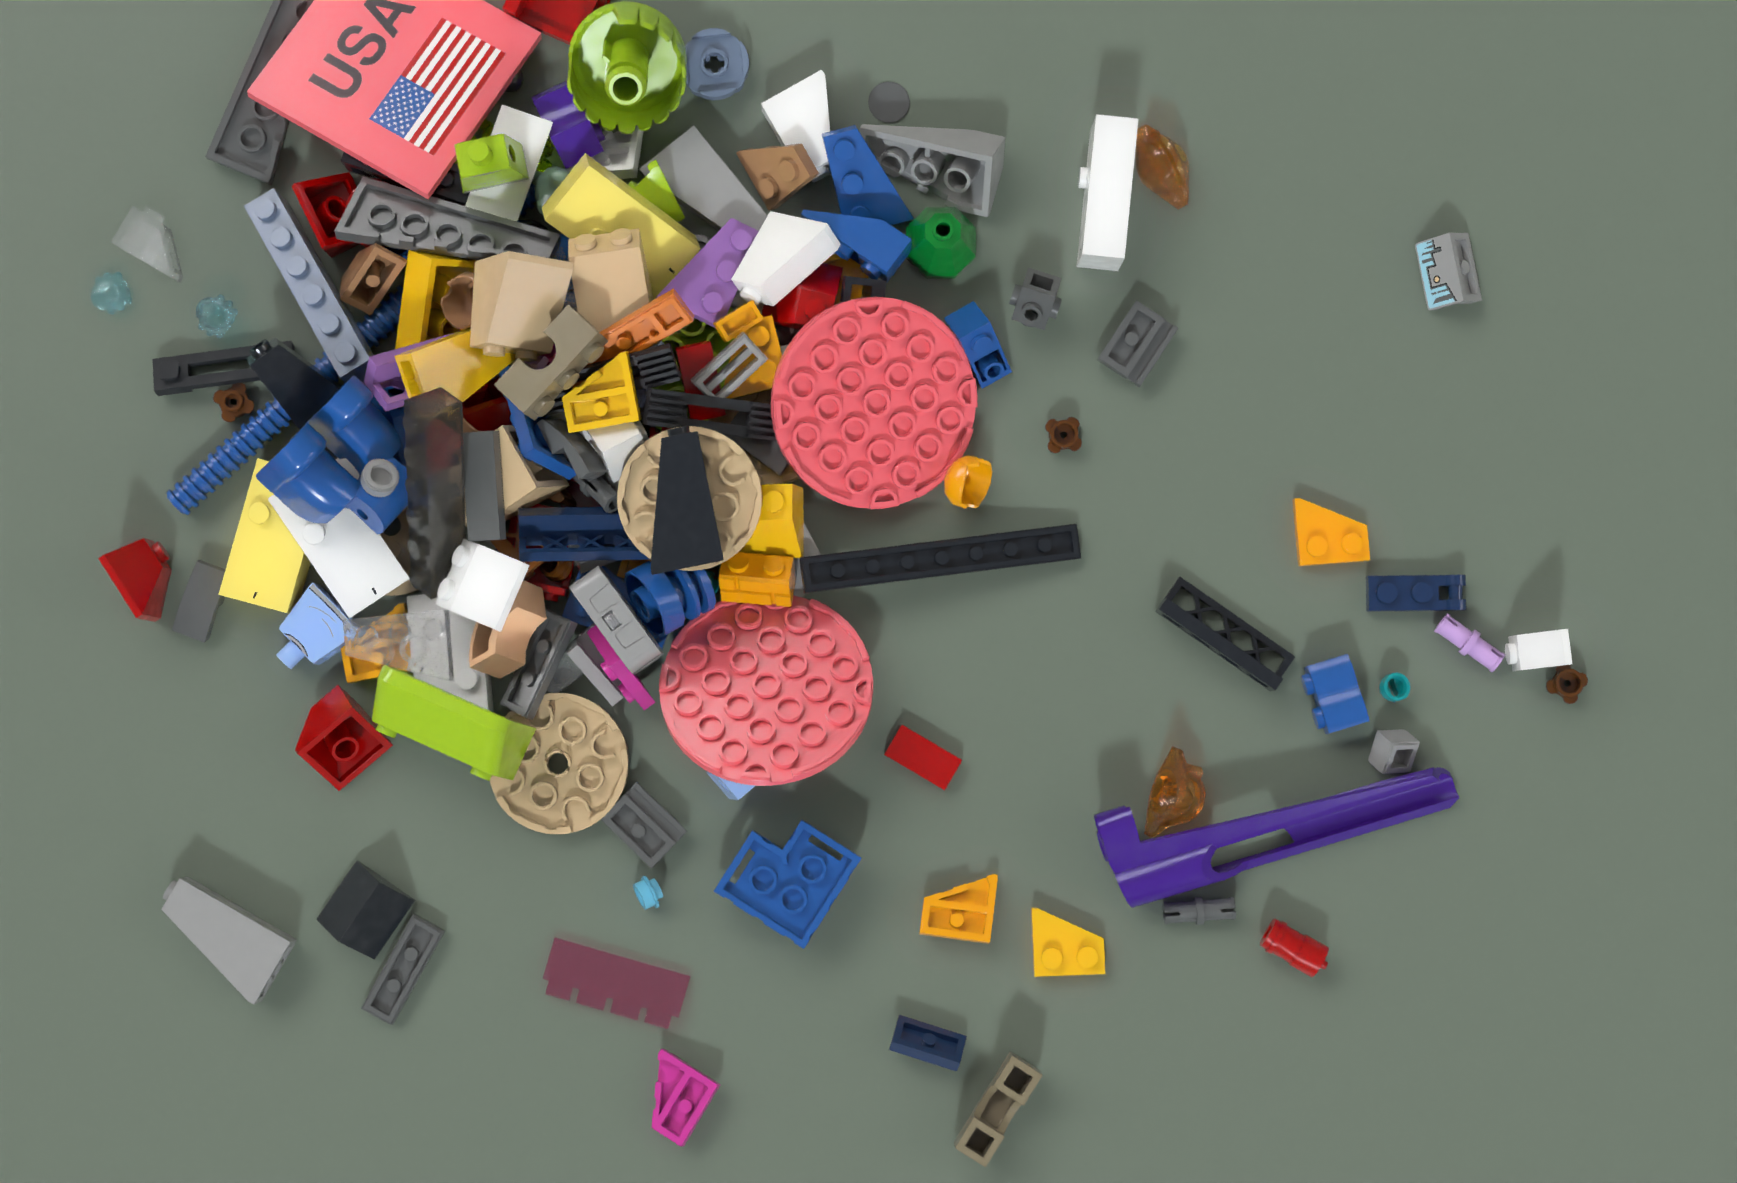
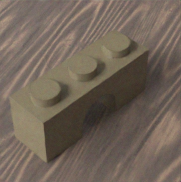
(575, 345)
(996, 1108)

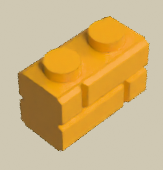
(758, 579)

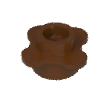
(229, 411)
(1068, 426)
(1576, 679)

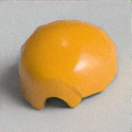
(968, 481)

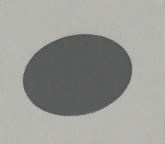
(888, 102)

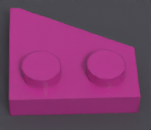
(680, 1097)

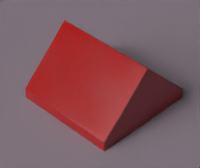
(323, 205)

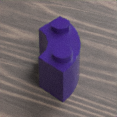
(570, 130)

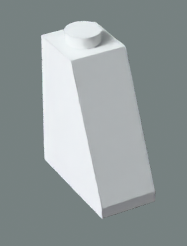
(801, 117)
(782, 257)

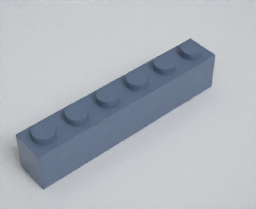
(310, 284)

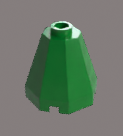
(941, 255)

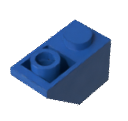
(979, 344)

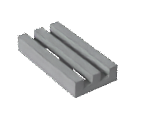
(718, 360)

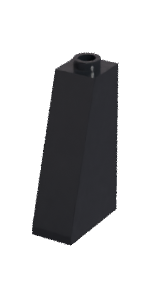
(292, 380)
(684, 511)

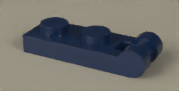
(1414, 593)

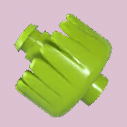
(627, 66)

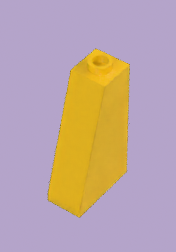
(449, 365)

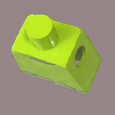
(488, 162)

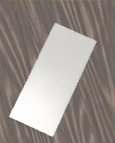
(532, 134)

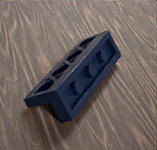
(573, 526)

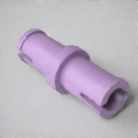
(1469, 642)

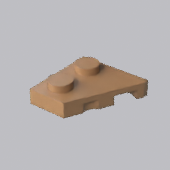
(778, 171)

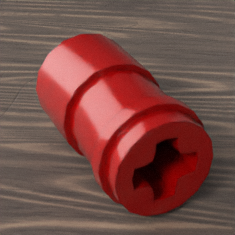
(1295, 948)

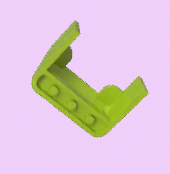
(449, 724)

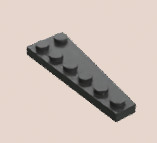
(250, 133)
(435, 226)

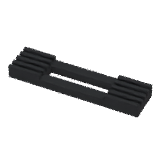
(656, 369)
(173, 373)
(665, 408)

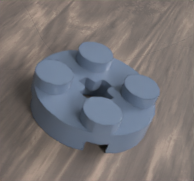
(728, 50)

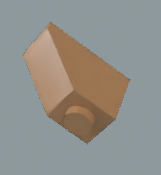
(370, 277)

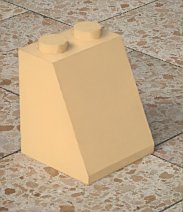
(609, 276)
(516, 302)
(523, 480)

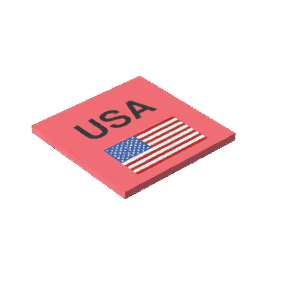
(396, 79)

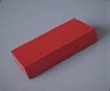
(923, 757)

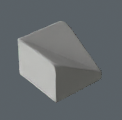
(1393, 751)

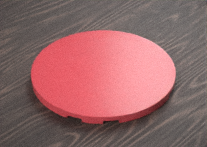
(873, 402)
(766, 690)

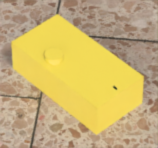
(599, 202)
(265, 559)

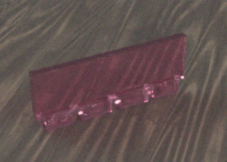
(612, 976)

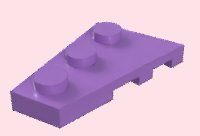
(706, 279)

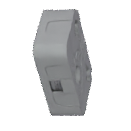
(616, 620)

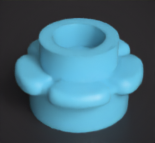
(648, 892)

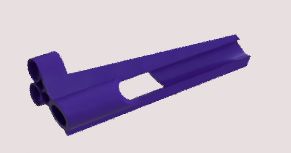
(1182, 860)

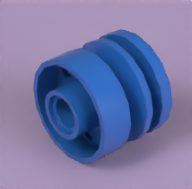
(668, 597)

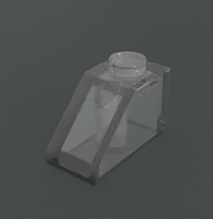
(149, 241)

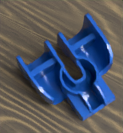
(316, 484)

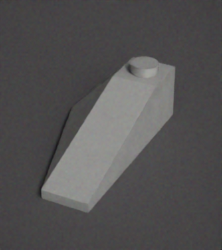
(950, 163)

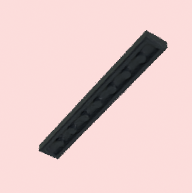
(939, 558)

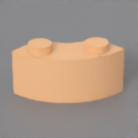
(505, 651)

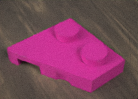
(631, 685)

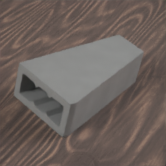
(706, 183)
(232, 938)

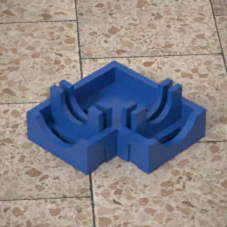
(789, 885)

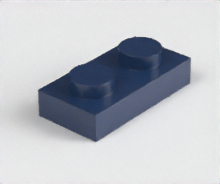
(928, 1043)

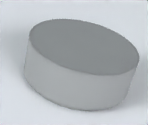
(379, 477)

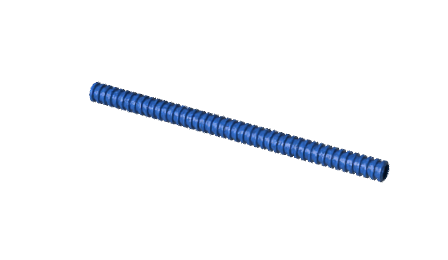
(274, 416)

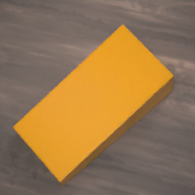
(738, 321)

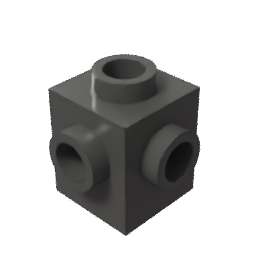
(1036, 299)

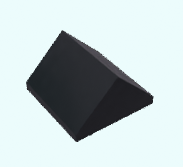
(365, 911)

